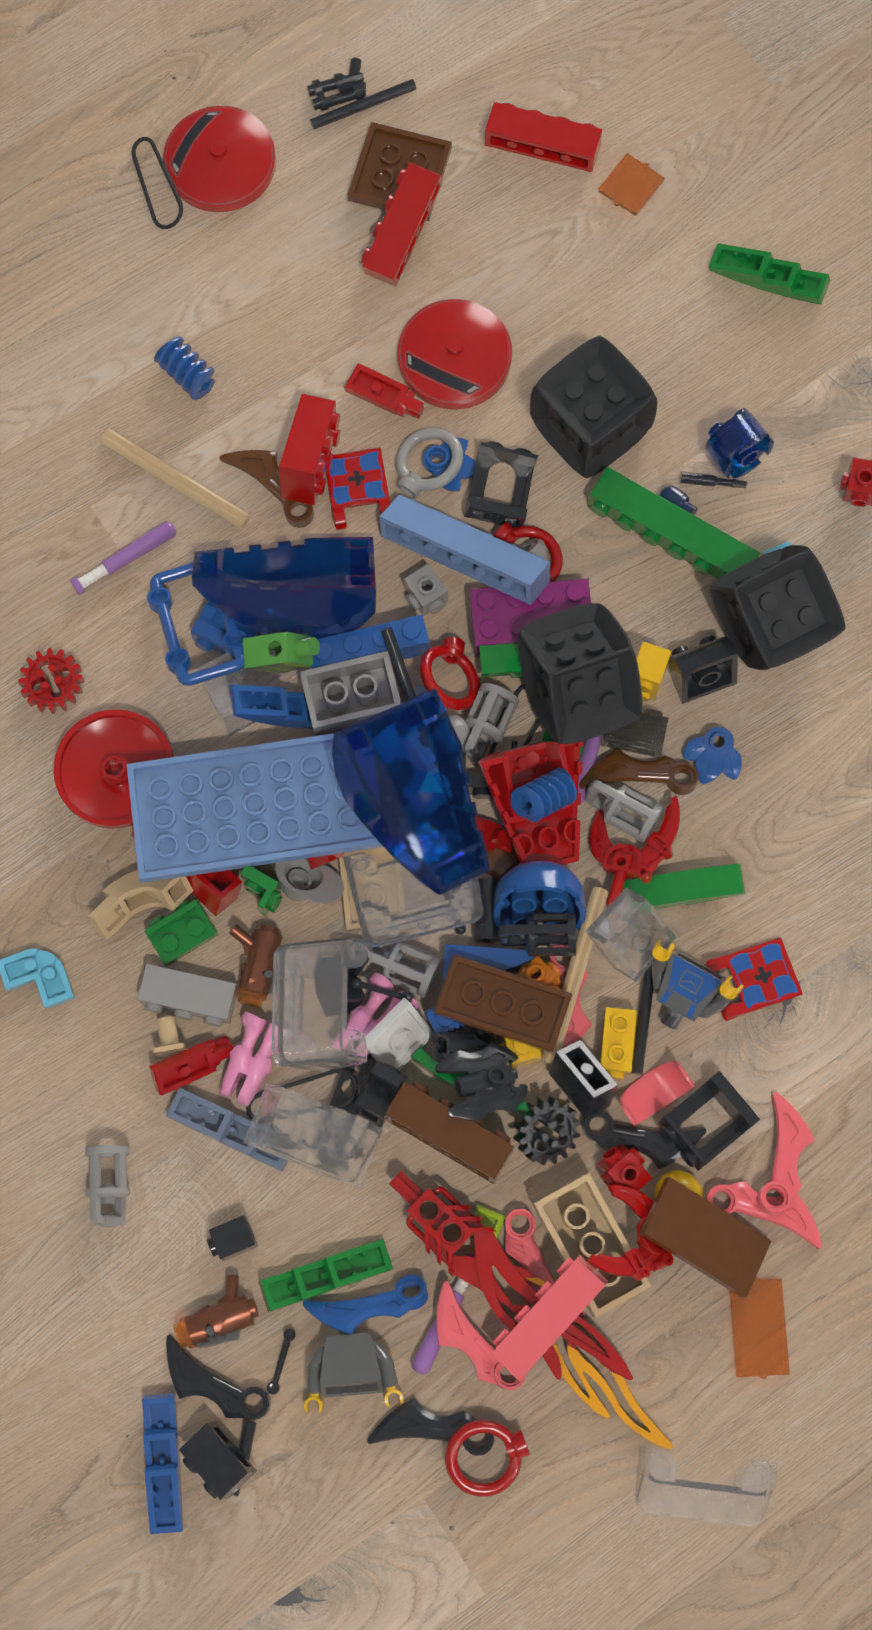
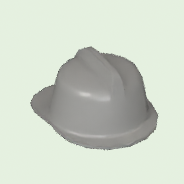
(301, 883)

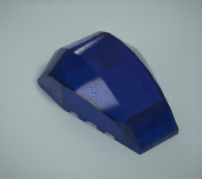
(297, 589)
(412, 791)

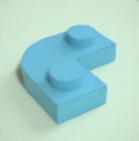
(40, 967)

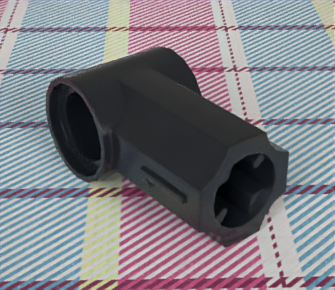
(471, 1041)

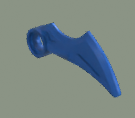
(349, 1314)

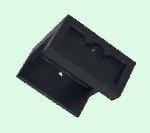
(494, 512)
(731, 1102)

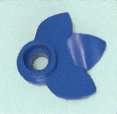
(444, 454)
(711, 759)

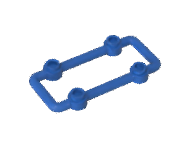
(178, 658)

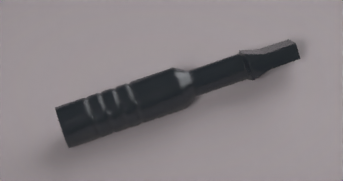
(710, 480)
(246, 1442)

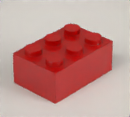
(309, 449)

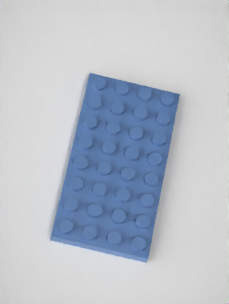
(240, 809)

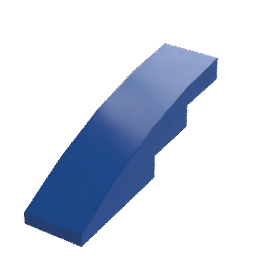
(270, 706)
(162, 1463)

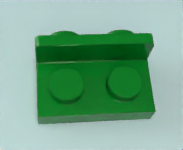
(262, 885)
(180, 931)

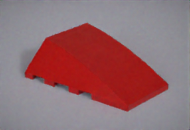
(552, 837)

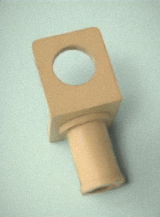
(168, 1039)

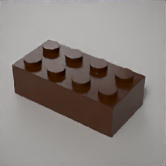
(454, 1137)

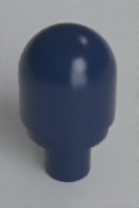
(678, 498)

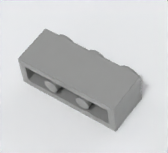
(187, 995)

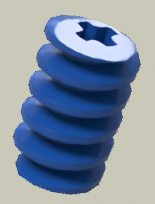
(185, 369)
(544, 795)

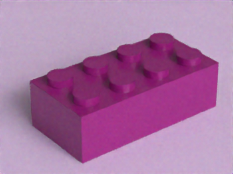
(500, 616)

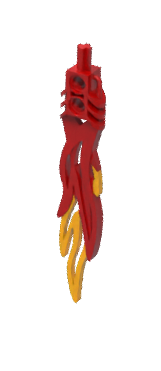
(479, 1273)

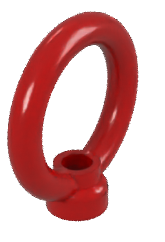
(510, 535)
(452, 651)
(515, 1447)

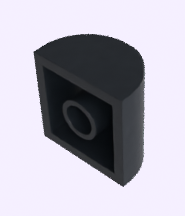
(704, 668)

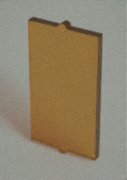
(760, 1330)

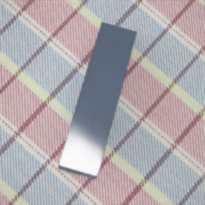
(218, 1124)

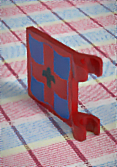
(357, 481)
(764, 974)

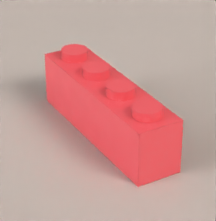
(549, 1317)

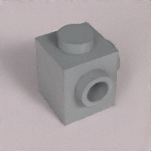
(425, 591)

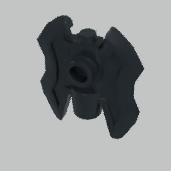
(486, 1078)

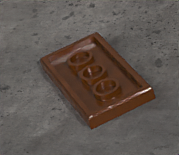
(503, 1004)
(705, 1237)

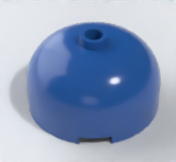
(538, 887)

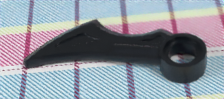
(644, 1141)
(195, 1380)
(414, 1421)

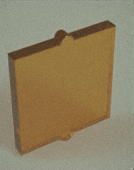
(631, 184)

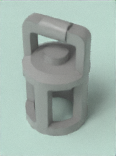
(486, 730)
(616, 816)
(395, 962)
(107, 1193)

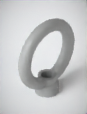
(413, 484)

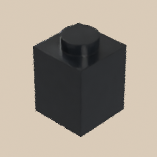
(231, 1238)

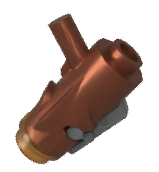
(257, 971)
(217, 1323)

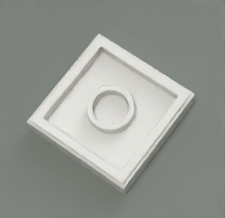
(398, 1035)

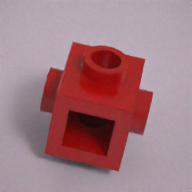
(858, 483)
(623, 1168)

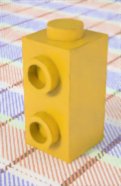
(618, 1041)

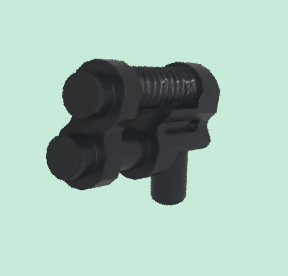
(348, 86)

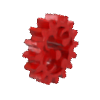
(45, 696)

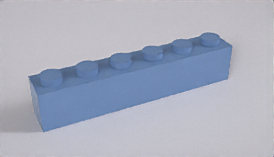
(465, 549)

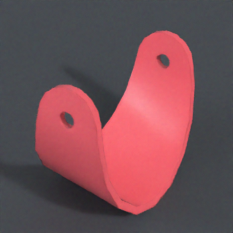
(655, 1091)

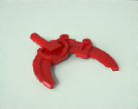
(627, 859)
(639, 1261)

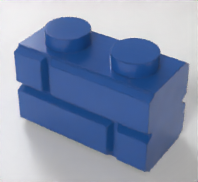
(210, 630)

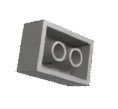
(349, 692)

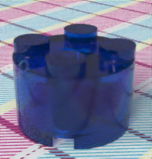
(738, 444)

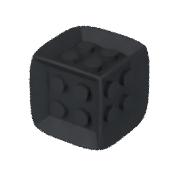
(593, 406)
(778, 607)
(580, 673)

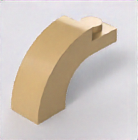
(129, 896)

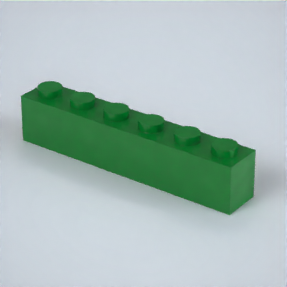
(668, 525)

